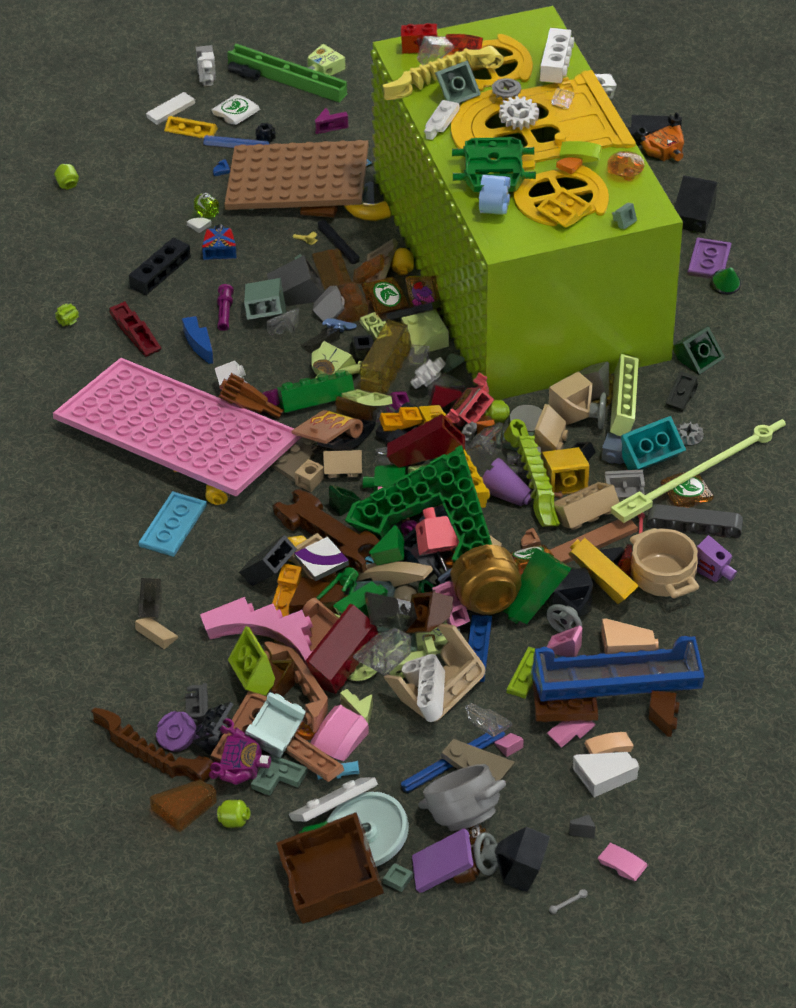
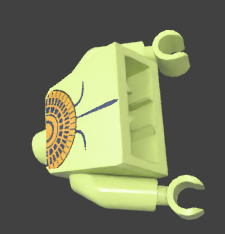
(330, 359)

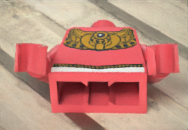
(471, 404)

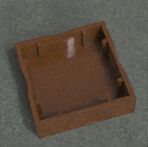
(330, 868)

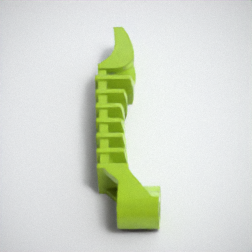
(542, 494)

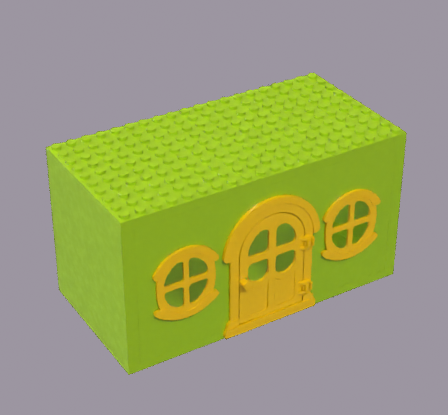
(518, 286)

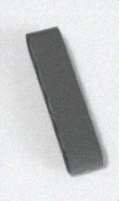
(695, 520)

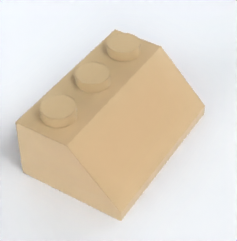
(586, 505)

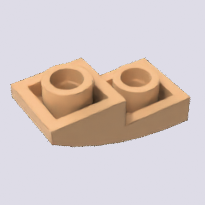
(609, 743)

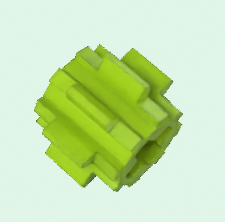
(67, 314)

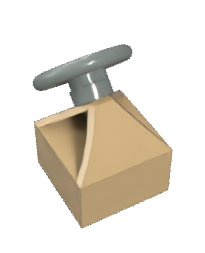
(573, 400)

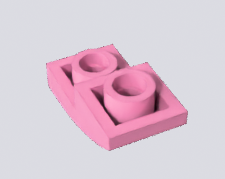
(566, 731)
(623, 861)

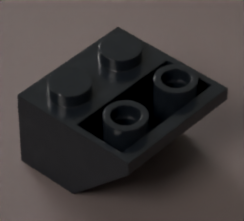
(412, 555)

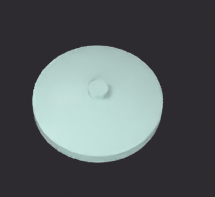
(383, 822)

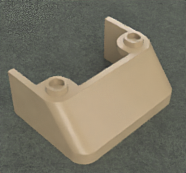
(462, 672)

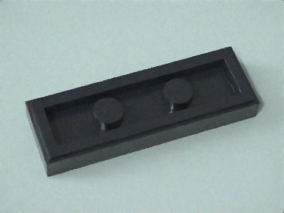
(413, 310)

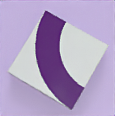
(321, 559)

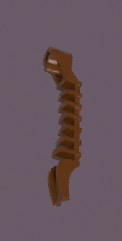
(131, 742)

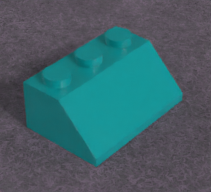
(651, 444)

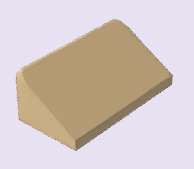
(155, 632)

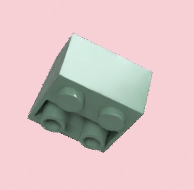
(264, 299)

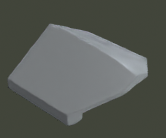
(329, 304)

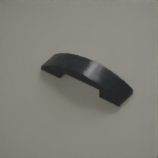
(346, 442)

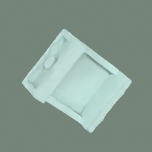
(276, 724)

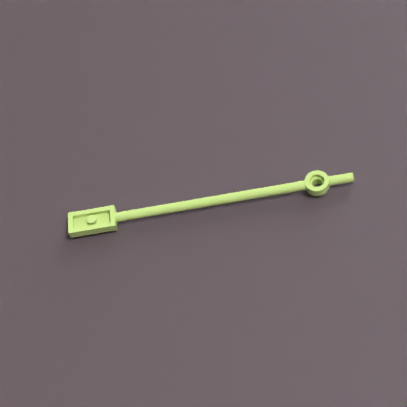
(639, 502)

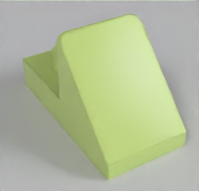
(361, 707)

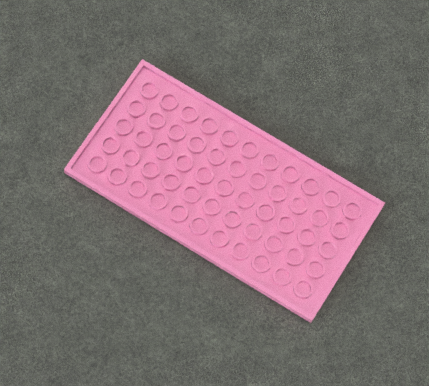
(177, 426)

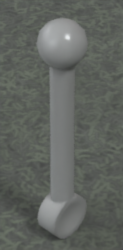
(582, 894)

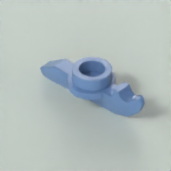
(338, 324)

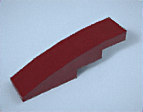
(135, 329)

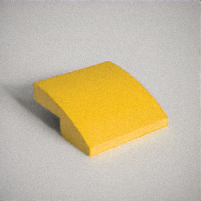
(564, 207)

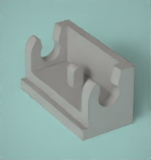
(626, 482)

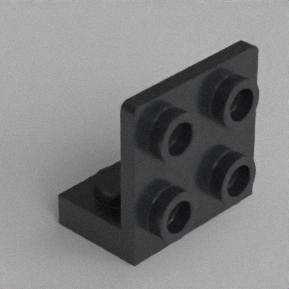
(209, 732)

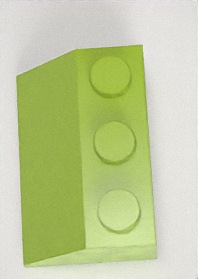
(251, 664)

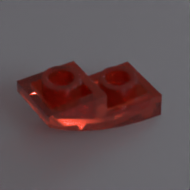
(464, 41)

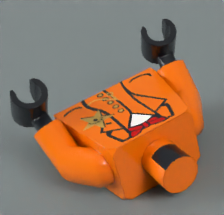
(665, 142)

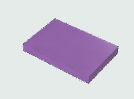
(708, 257)
(442, 860)

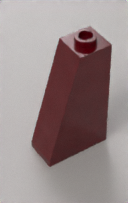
(425, 442)

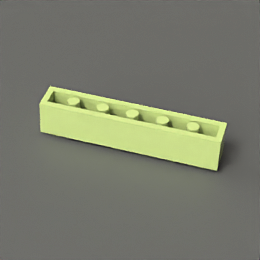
(624, 395)

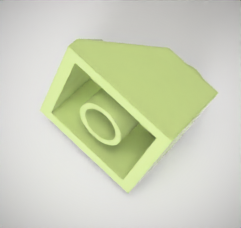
(427, 330)

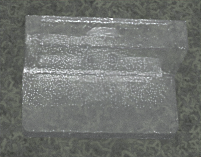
(487, 720)

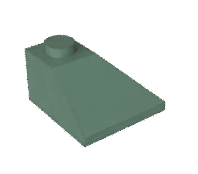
(458, 83)

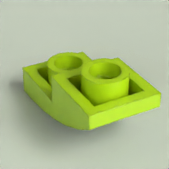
(578, 149)

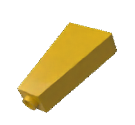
(602, 570)

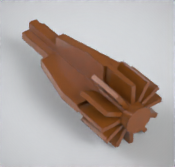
(246, 396)

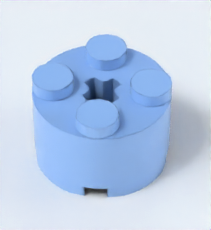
(494, 194)

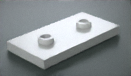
(318, 806)

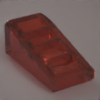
(625, 560)

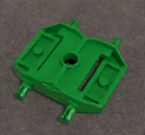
(508, 157)

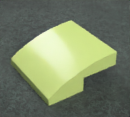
(367, 398)

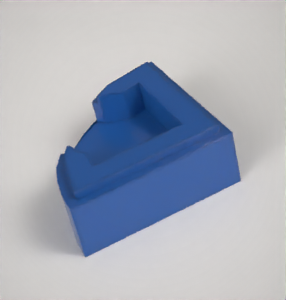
(221, 169)

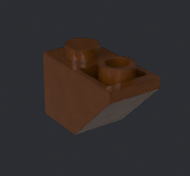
(662, 711)

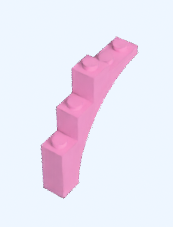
(266, 621)

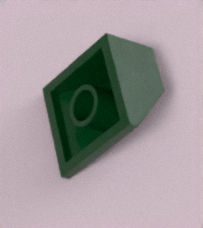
(698, 350)

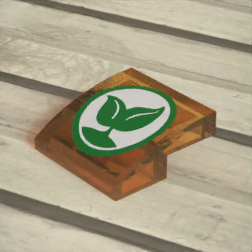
(385, 295)
(688, 492)
(523, 555)

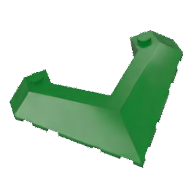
(440, 482)

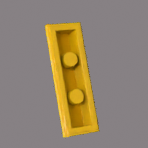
(190, 127)

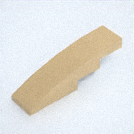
(396, 572)

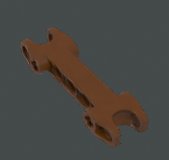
(309, 515)

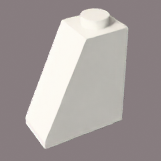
(605, 770)

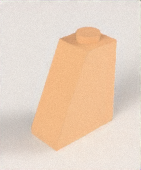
(626, 638)

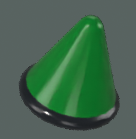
(726, 281)

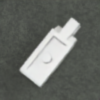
(441, 118)

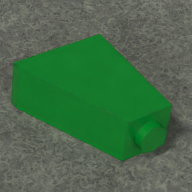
(358, 599)

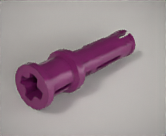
(224, 301)

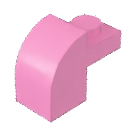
(459, 613)

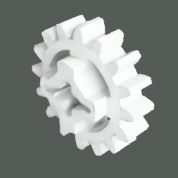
(519, 112)
(427, 372)

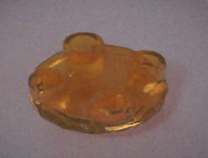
(625, 164)

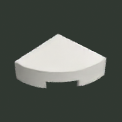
(199, 224)

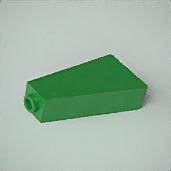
(538, 582)

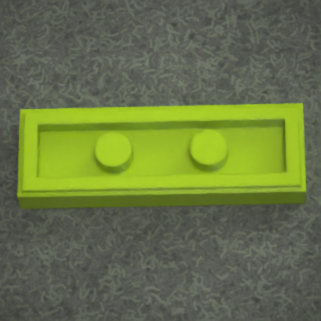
(522, 679)

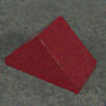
(443, 395)

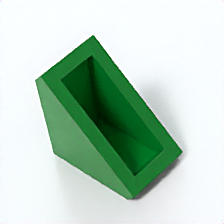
(389, 548)

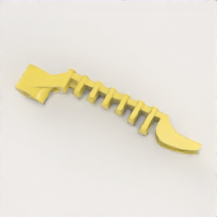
(402, 87)

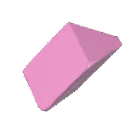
(509, 744)

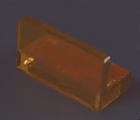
(354, 409)

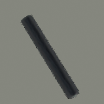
(338, 241)

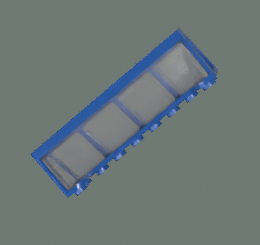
(617, 673)

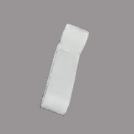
(429, 678)

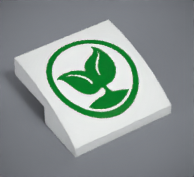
(235, 109)

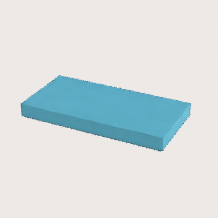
(172, 524)

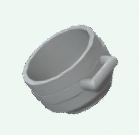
(463, 797)

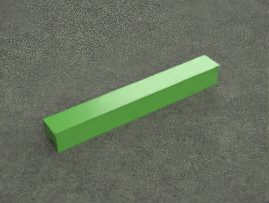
(290, 73)

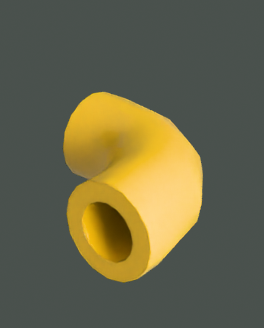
(369, 211)

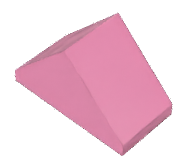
(567, 642)

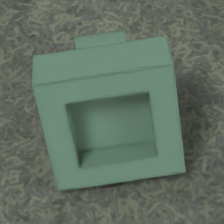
(625, 215)

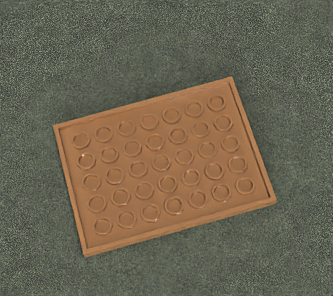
(297, 175)

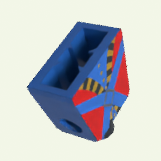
(219, 243)

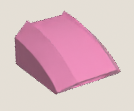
(340, 733)

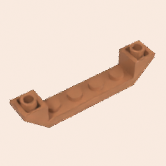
(318, 705)

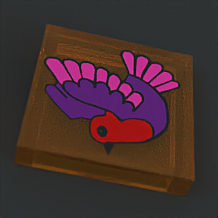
(422, 289)

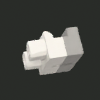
(205, 65)

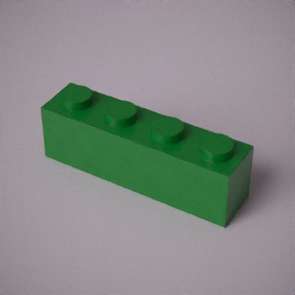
(314, 391)

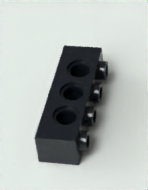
(159, 266)

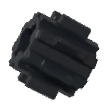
(265, 132)

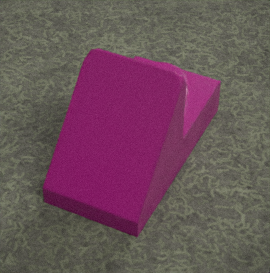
(327, 122)

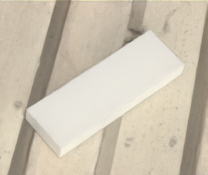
(170, 108)

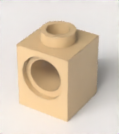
(309, 475)

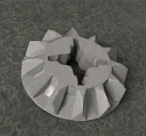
(513, 88)
(469, 431)
(694, 437)

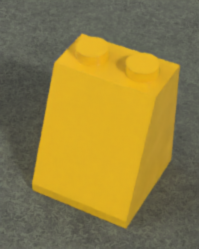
(566, 468)

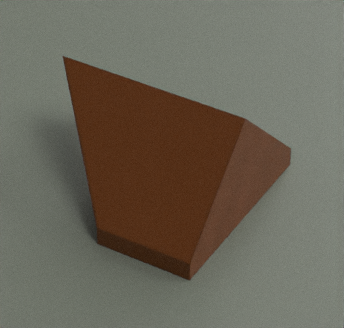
(284, 676)

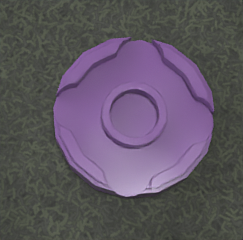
(175, 731)

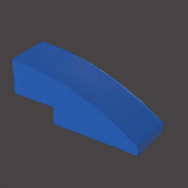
(198, 338)

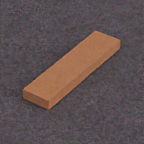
(313, 758)

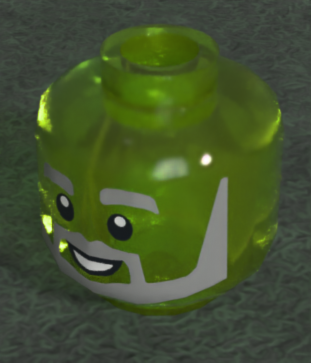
(206, 205)

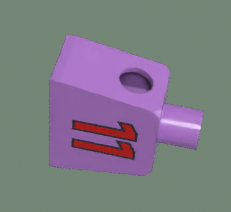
(714, 560)

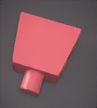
(435, 533)

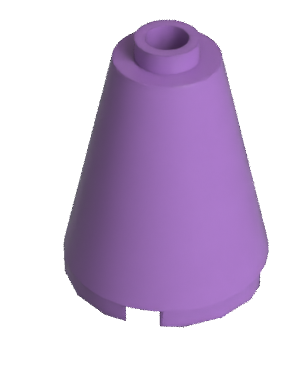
(506, 484)

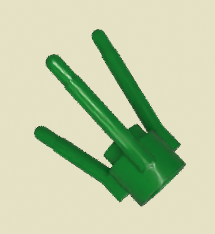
(347, 580)

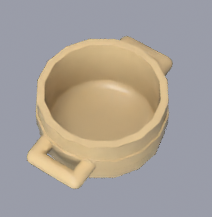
(664, 562)

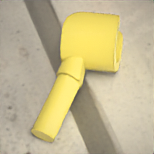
(308, 239)

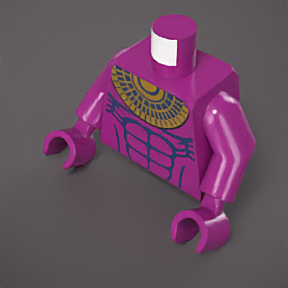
(240, 757)

